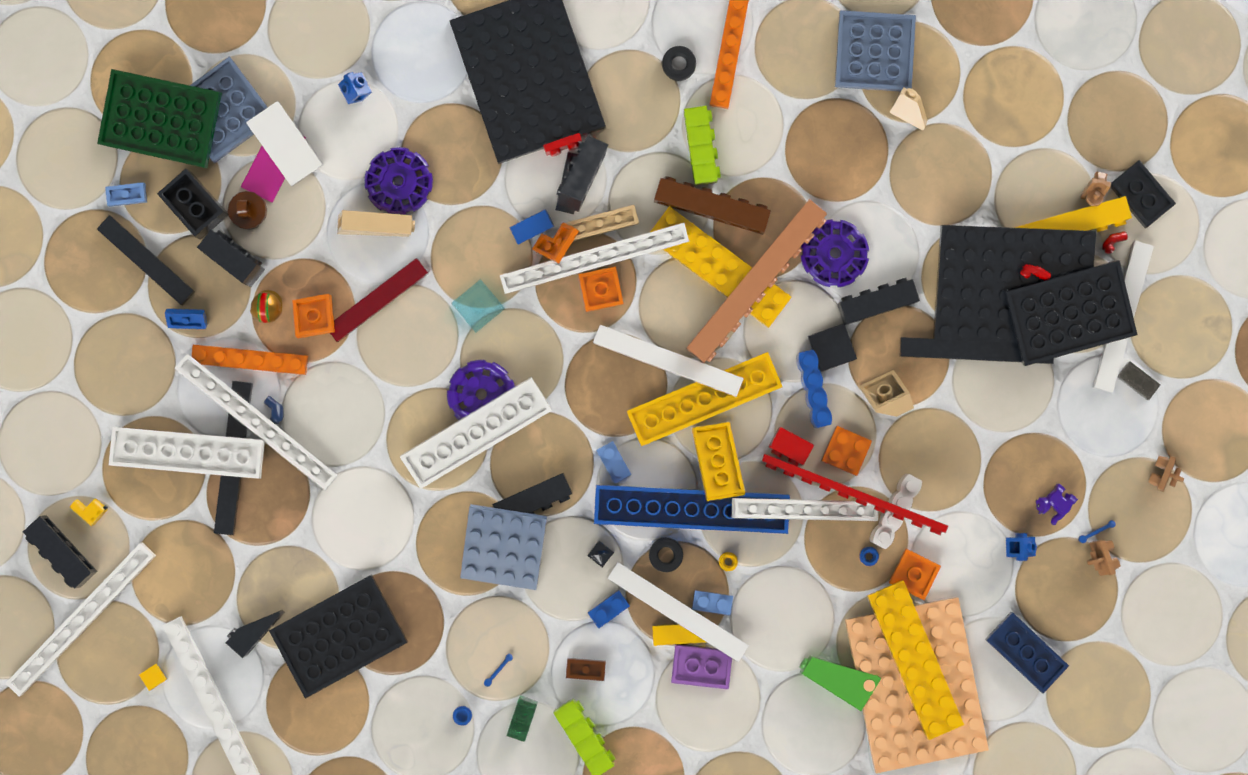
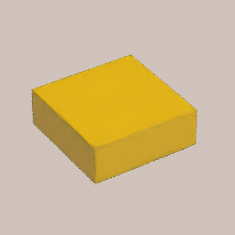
(153, 677)

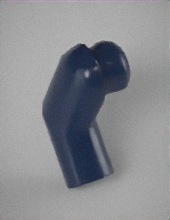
(276, 410)

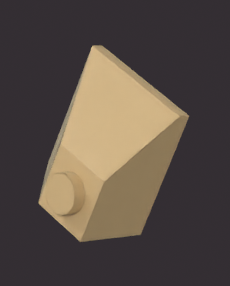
(887, 395)

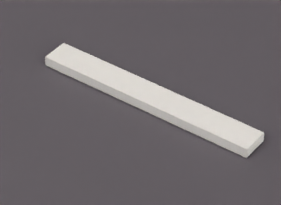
(1114, 351)
(668, 360)
(802, 509)
(678, 612)

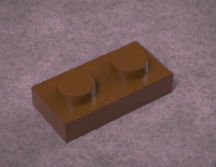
(585, 669)

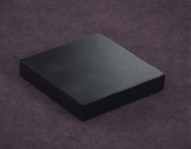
(832, 347)

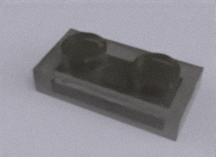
(1138, 380)

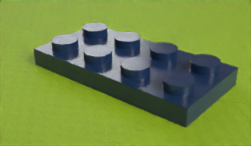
(1027, 652)

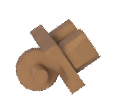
(1096, 189)
(1161, 481)
(1101, 557)

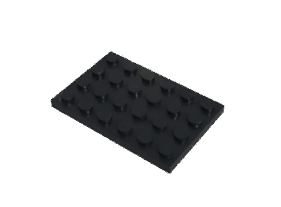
(1071, 313)
(338, 636)

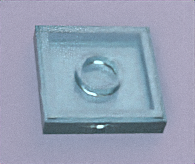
(478, 306)

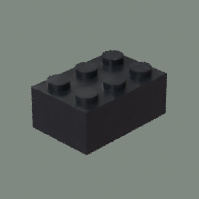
(192, 204)
(231, 257)

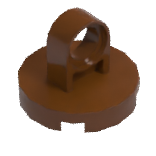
(247, 210)

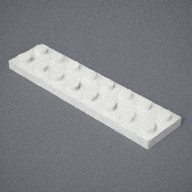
(476, 432)
(186, 452)

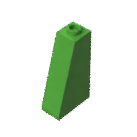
(840, 680)

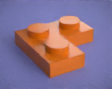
(556, 247)

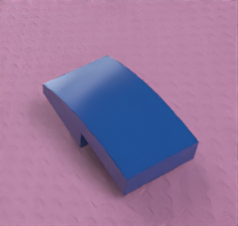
(531, 226)

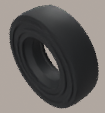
(679, 75)
(666, 566)

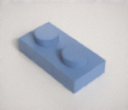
(126, 194)
(613, 462)
(712, 602)

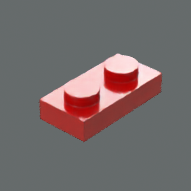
(571, 142)

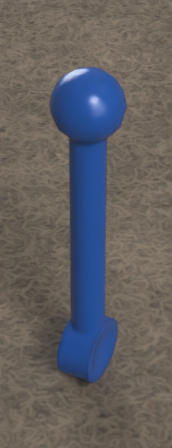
(1111, 524)
(488, 681)

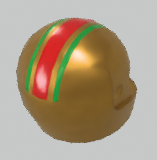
(266, 306)

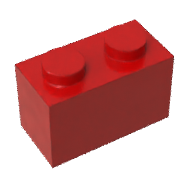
(790, 446)

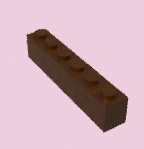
(711, 205)

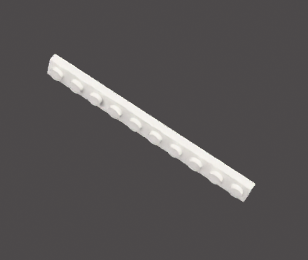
(595, 258)
(256, 422)
(80, 619)
(210, 697)

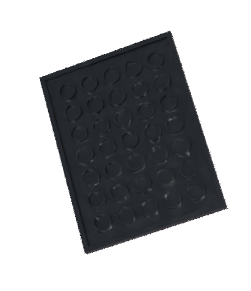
(526, 75)
(985, 262)

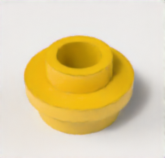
(732, 566)

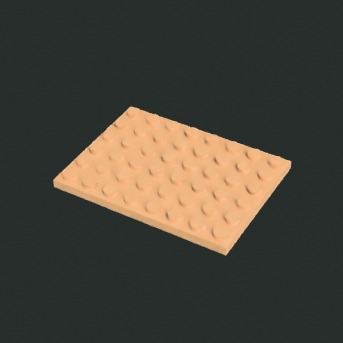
(889, 715)

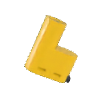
(91, 513)

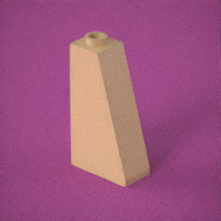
(374, 224)

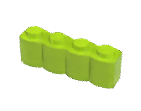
(700, 145)
(585, 740)

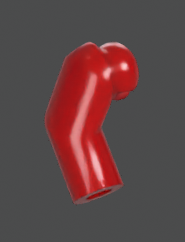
(1108, 244)
(1036, 270)

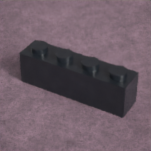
(582, 174)
(878, 302)
(538, 496)
(59, 551)

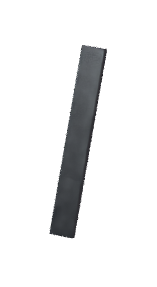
(961, 350)
(230, 485)

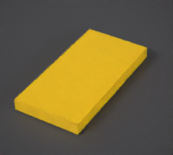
(718, 461)

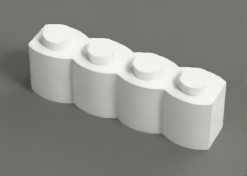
(884, 533)

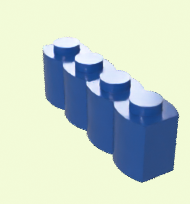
(812, 383)

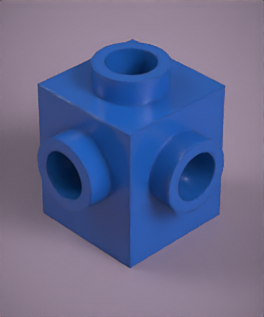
(354, 87)
(1021, 547)

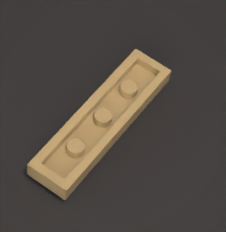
(605, 222)

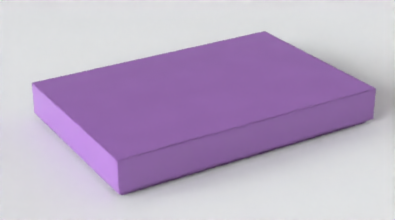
(701, 667)

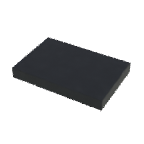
(1143, 193)

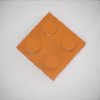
(601, 289)
(313, 316)
(846, 450)
(916, 573)

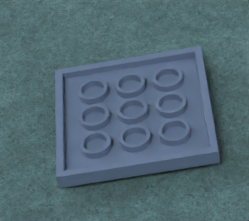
(875, 51)
(237, 106)
(503, 547)

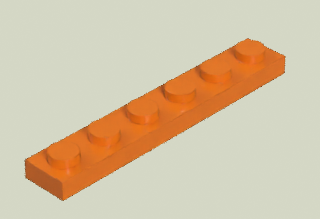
(729, 53)
(250, 359)

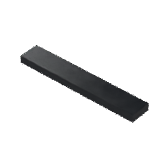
(145, 260)

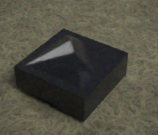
(600, 554)

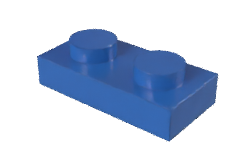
(186, 318)
(608, 609)

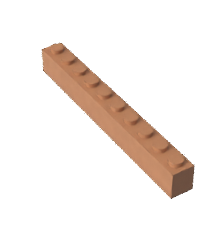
(756, 281)

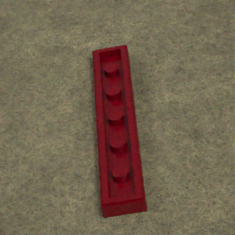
(378, 299)

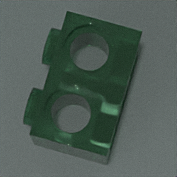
(522, 718)

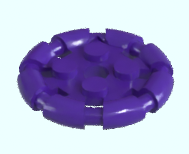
(401, 192)
(831, 264)
(475, 383)

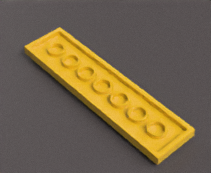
(719, 266)
(700, 402)
(915, 660)

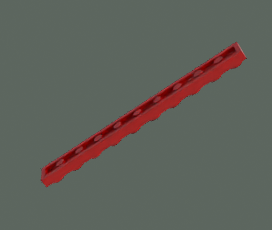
(861, 497)

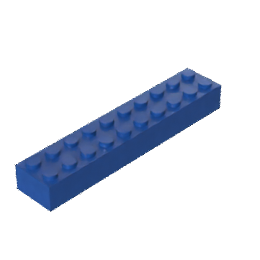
(678, 510)

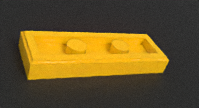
(673, 634)

